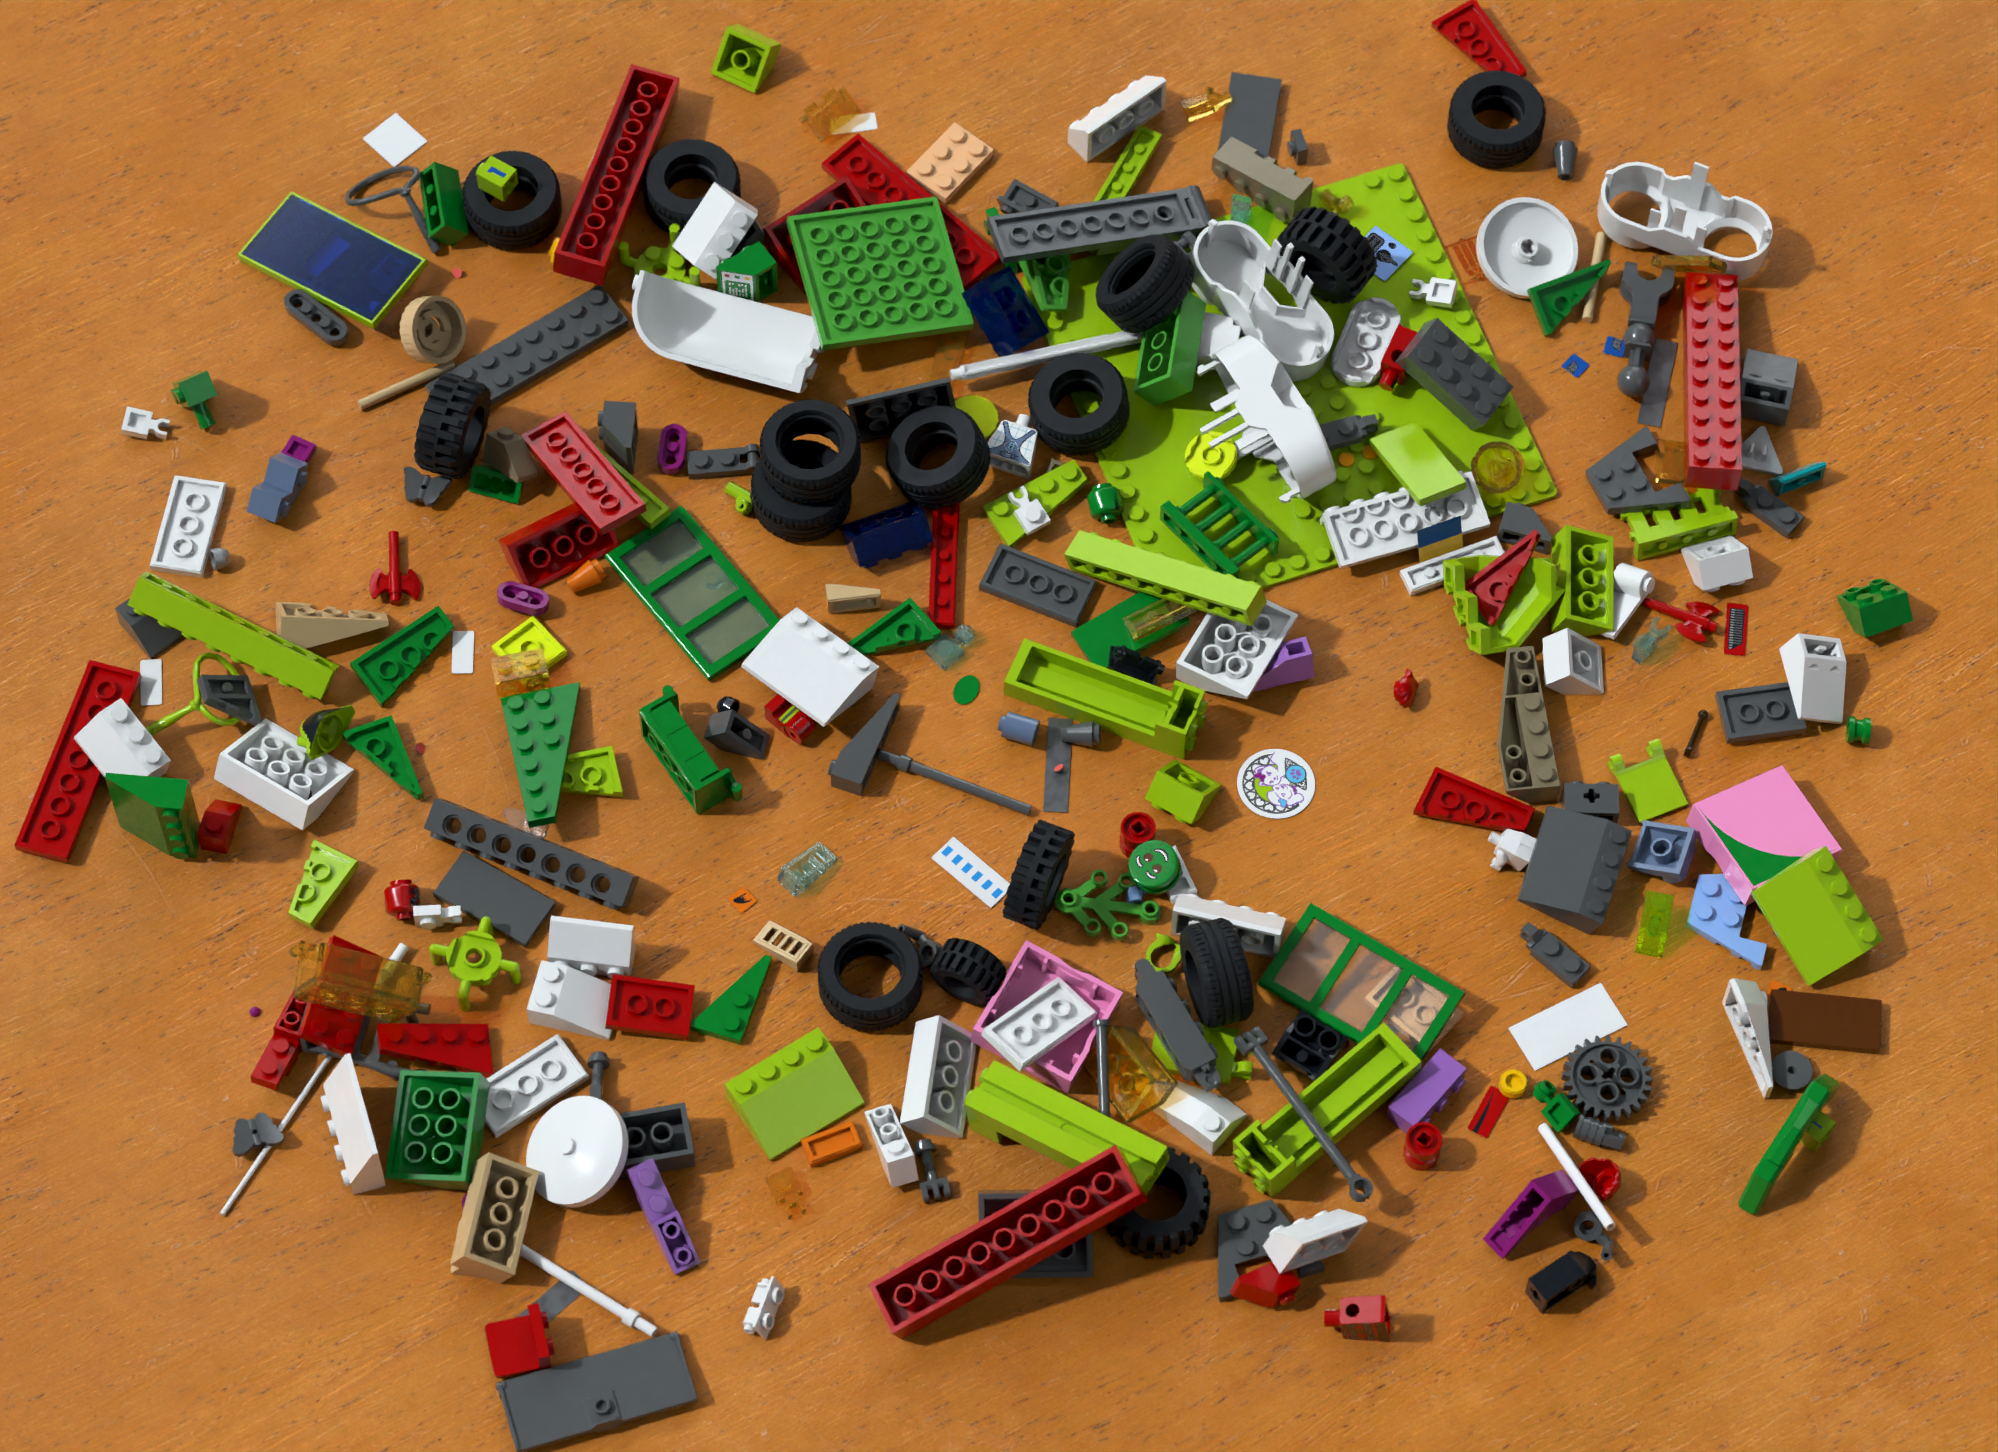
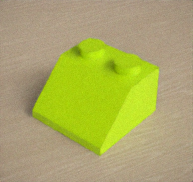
(745, 57)
(1182, 791)

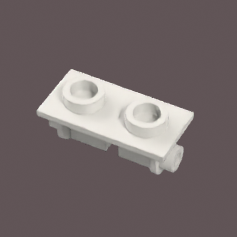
(768, 1296)

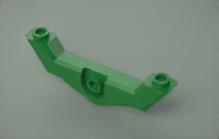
(1782, 1147)

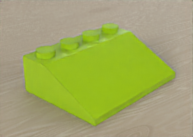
(1816, 915)
(793, 1094)

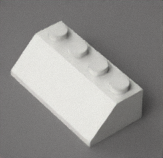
(1117, 117)
(1257, 931)
(938, 1078)

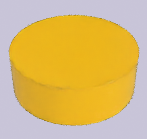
(1512, 1084)

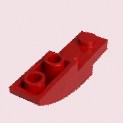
(283, 1047)

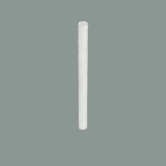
(1576, 1177)

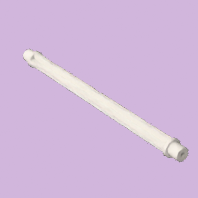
(1044, 355)

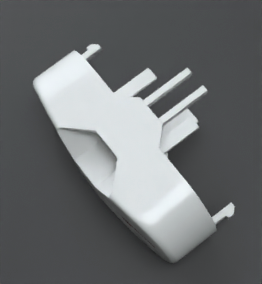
(1230, 274)
(1275, 415)

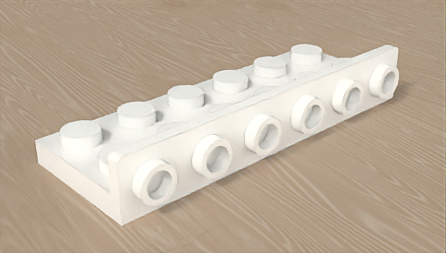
(1391, 522)

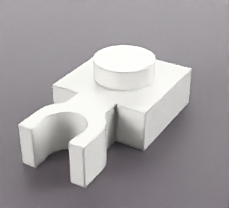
(1437, 293)
(140, 423)
(1030, 514)
(432, 916)

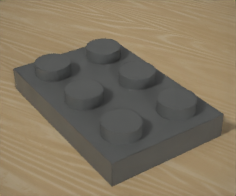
(1758, 713)

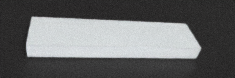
(1430, 572)

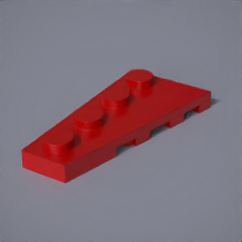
(1478, 38)
(1468, 803)
(439, 1044)

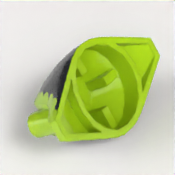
(323, 730)

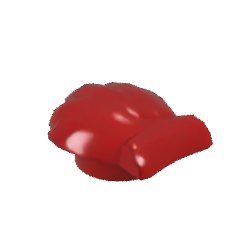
(1405, 689)

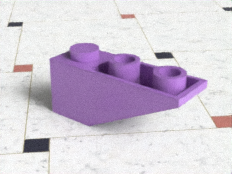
(1290, 664)

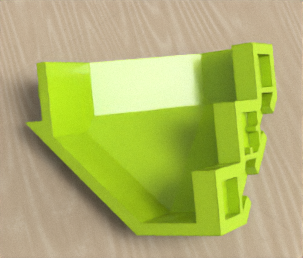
(1526, 607)

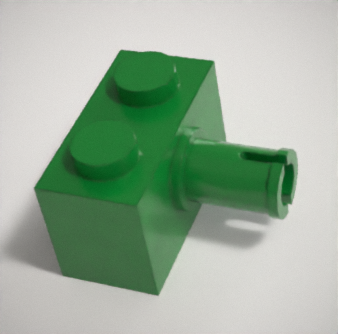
(194, 393)

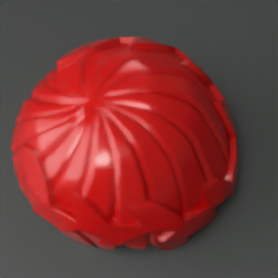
(1602, 1177)

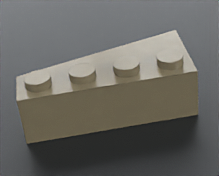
(1263, 179)

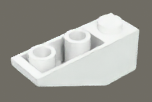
(892, 1146)

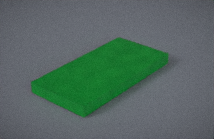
(1109, 629)

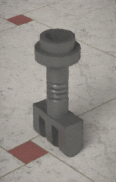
(598, 1062)
(925, 1149)

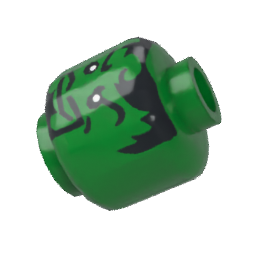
(1105, 503)

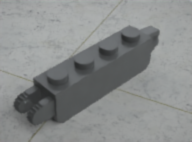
(1175, 1027)

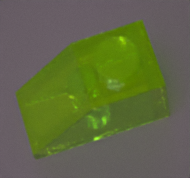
(1654, 923)

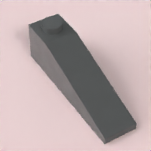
(860, 755)

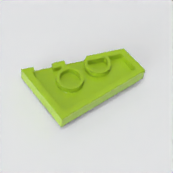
(592, 773)

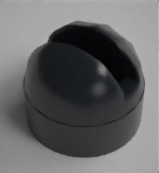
(728, 703)

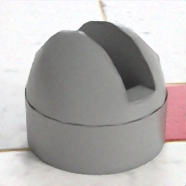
(218, 559)

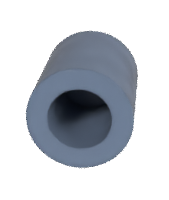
(1019, 728)

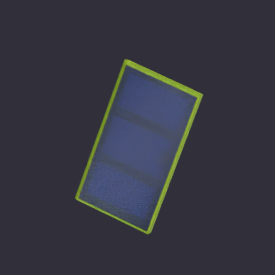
(332, 260)

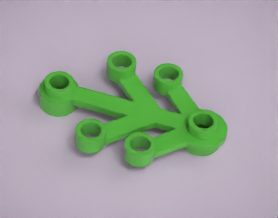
(1103, 905)

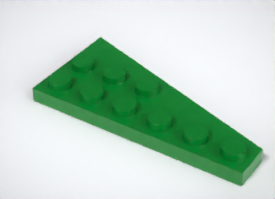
(540, 742)

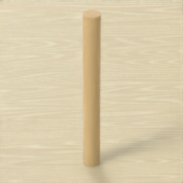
(1591, 294)
(405, 384)

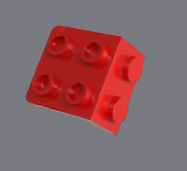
(520, 1343)

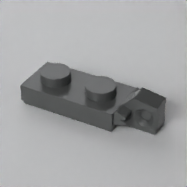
(1348, 430)
(1769, 508)
(1554, 955)

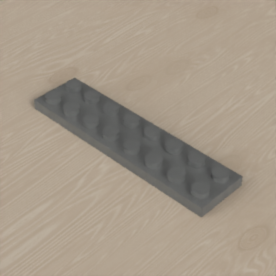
(543, 344)

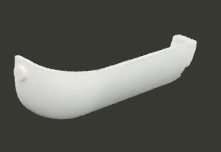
(725, 332)

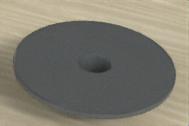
(1791, 1070)

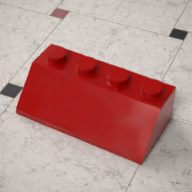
(554, 546)

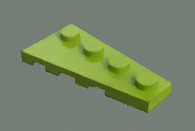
(1050, 490)

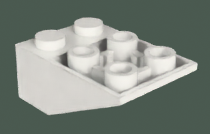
(1816, 676)

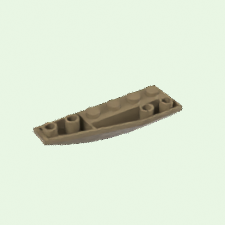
(1524, 732)

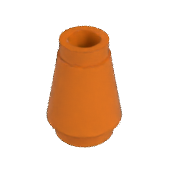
(586, 576)

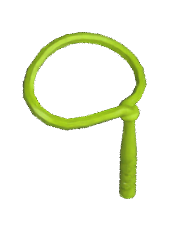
(196, 703)

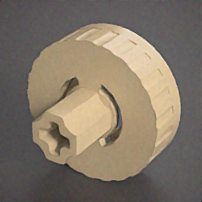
(419, 332)

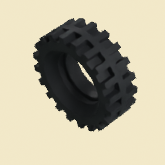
(1038, 874)

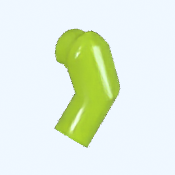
(742, 496)

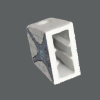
(1014, 446)

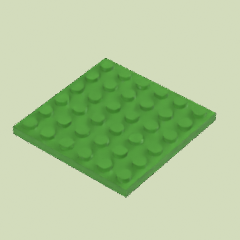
(879, 273)

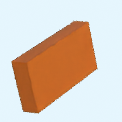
(831, 1143)

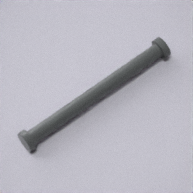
(1102, 1065)

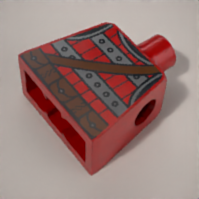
(1361, 1318)

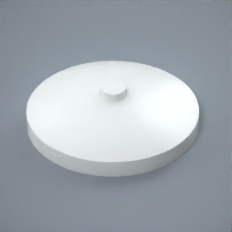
(1525, 245)
(578, 1151)

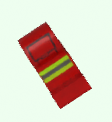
(789, 719)

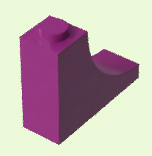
(1532, 1207)

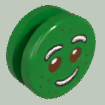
(1154, 867)

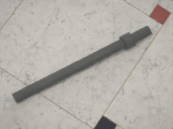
(905, 764)

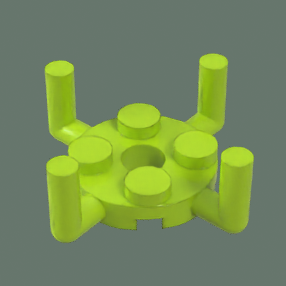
(662, 258)
(474, 973)

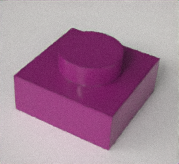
(299, 449)

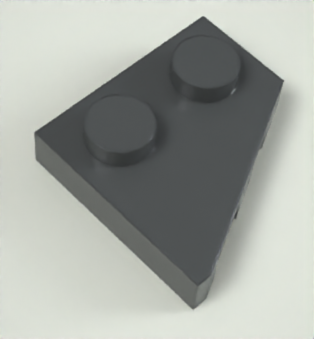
(230, 695)

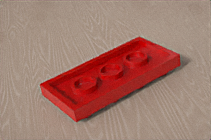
(329, 1026)

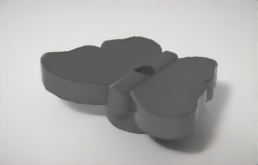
(416, 483)
(245, 1139)

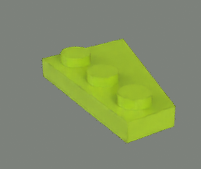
(322, 881)

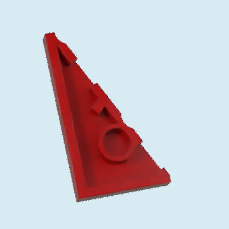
(1498, 579)

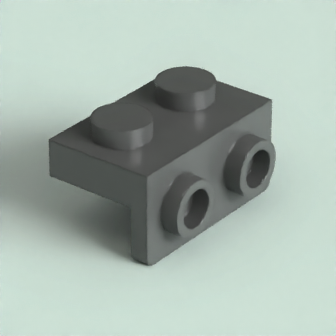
(1023, 198)

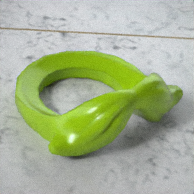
(1160, 941)

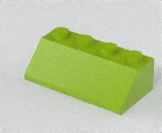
(1587, 574)

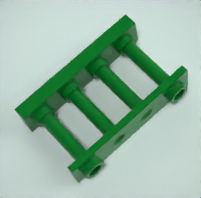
(1210, 551)

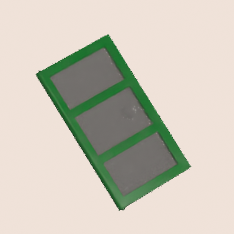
(1359, 983)

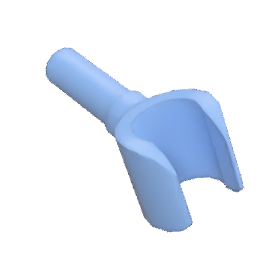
(1135, 895)

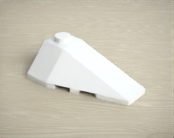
(1749, 1018)
(1201, 1115)

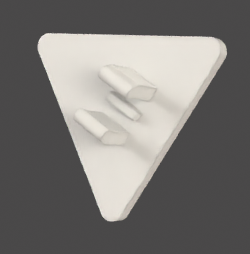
(1760, 454)

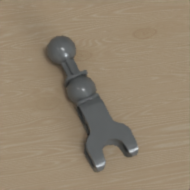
(1639, 338)

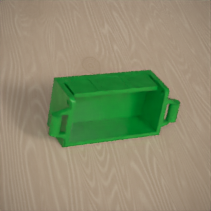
(684, 755)

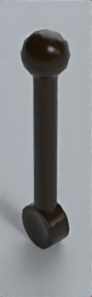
(1703, 715)

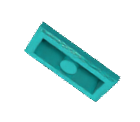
(1797, 478)

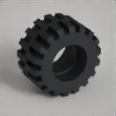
(968, 971)

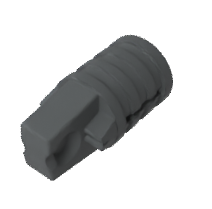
(1598, 1133)

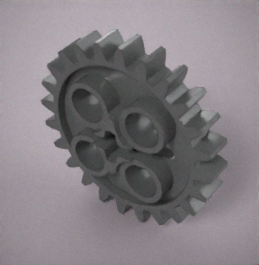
(1624, 1065)

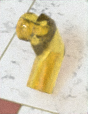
(1336, 204)

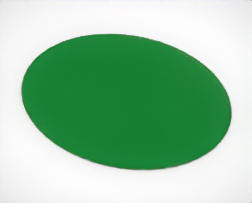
(966, 689)

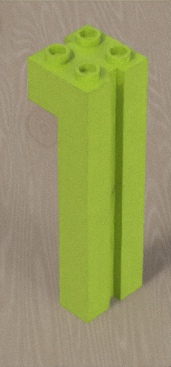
(1115, 700)
(1337, 1100)
(1056, 1124)

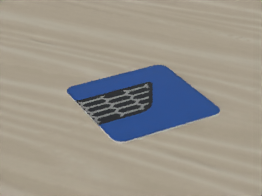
(1614, 347)
(1575, 365)

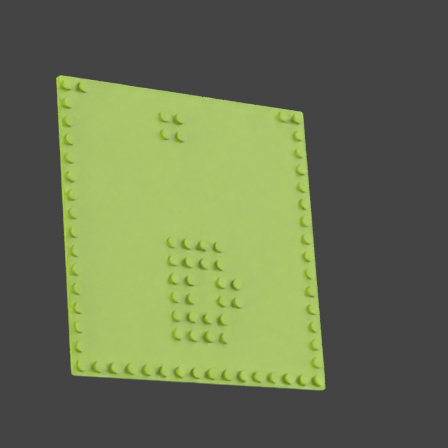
(1150, 453)

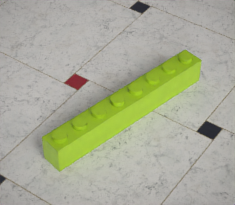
(1166, 577)
(233, 636)

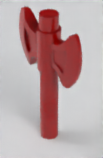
(394, 582)
(1693, 620)

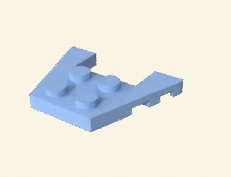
(1718, 917)

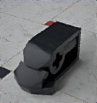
(1561, 1280)

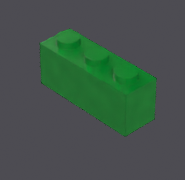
(443, 204)

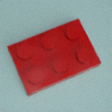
(650, 1007)

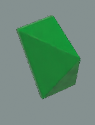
(492, 483)

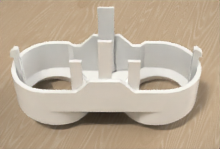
(1688, 214)

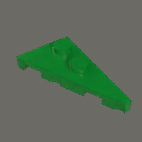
(899, 628)

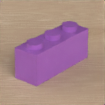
(1427, 1091)

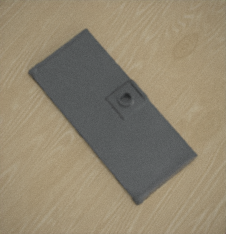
(597, 1392)

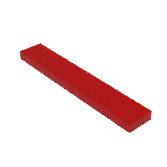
(944, 566)

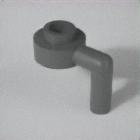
(928, 949)
(1593, 1233)

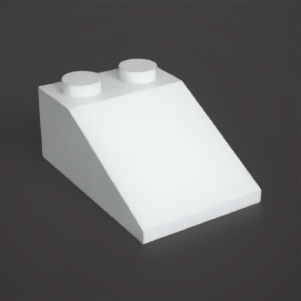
(569, 1001)

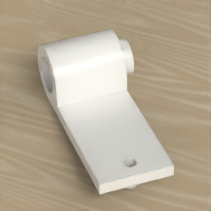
(1630, 589)

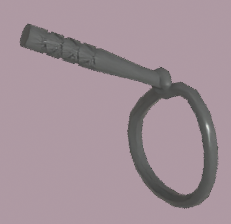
(403, 192)

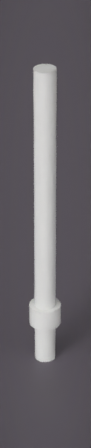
(629, 1316)

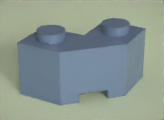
(280, 487)

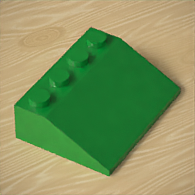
(157, 812)
(437, 1128)

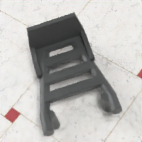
(373, 1060)

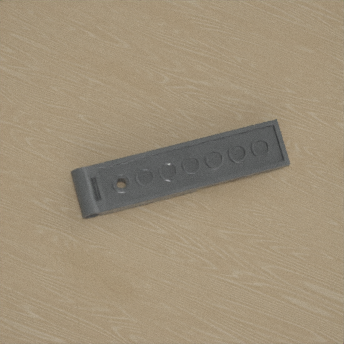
(1098, 225)

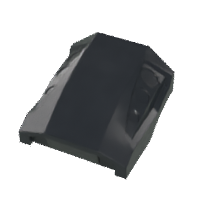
(1309, 1046)

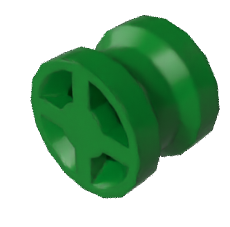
(1858, 730)

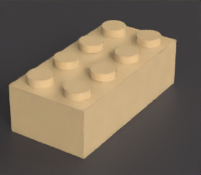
(494, 1217)

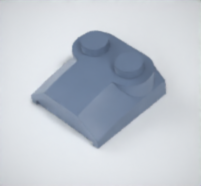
(1664, 851)

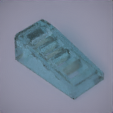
(1241, 208)
(794, 880)

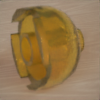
(1488, 463)

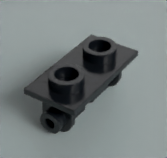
(1129, 663)

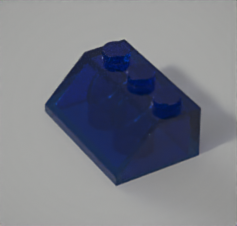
(1005, 312)
(887, 534)

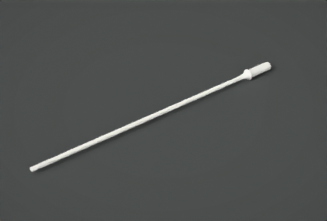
(397, 955)

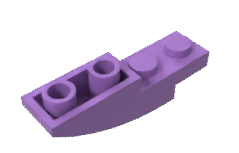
(662, 1216)

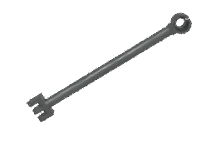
(1254, 1043)

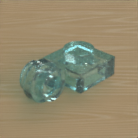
(948, 651)

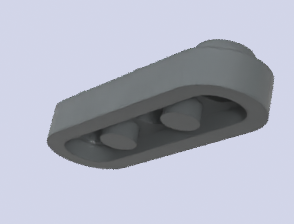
(312, 310)

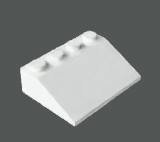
(1232, 655)
(811, 667)
(279, 774)
(352, 1129)

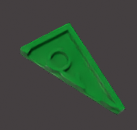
(1557, 297)
(384, 748)
(731, 1012)

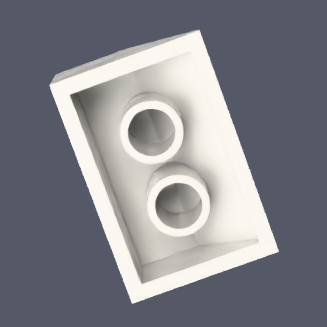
(715, 229)
(121, 743)
(592, 946)
(1312, 1238)

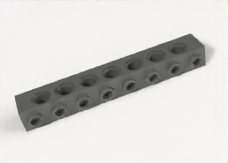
(621, 882)

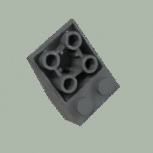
(1767, 386)

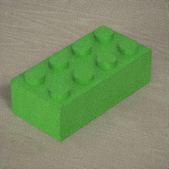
(1170, 353)

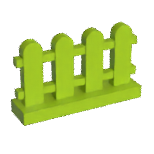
(1675, 534)

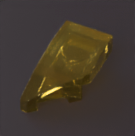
(1205, 104)

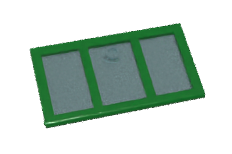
(694, 592)

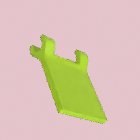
(1649, 784)

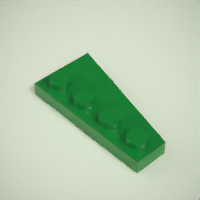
(399, 656)

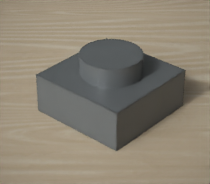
(1297, 147)

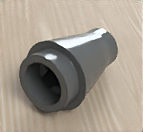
(1565, 157)
(1082, 733)

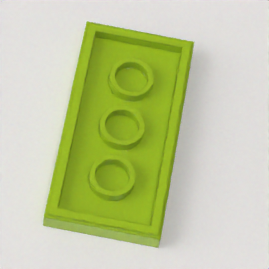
(1418, 463)

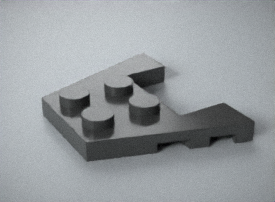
(1624, 486)
(1242, 1241)

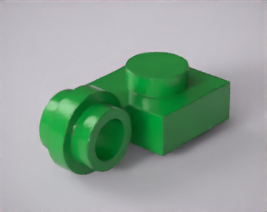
(1559, 1109)

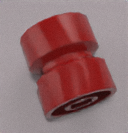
(1135, 830)
(1422, 1146)

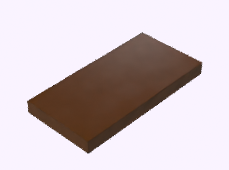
(1825, 1021)

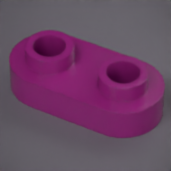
(670, 450)
(523, 598)

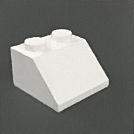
(1718, 563)
(1572, 664)

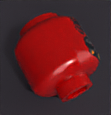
(401, 898)

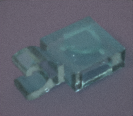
(1647, 643)

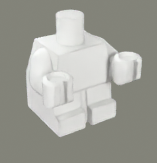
(1512, 849)

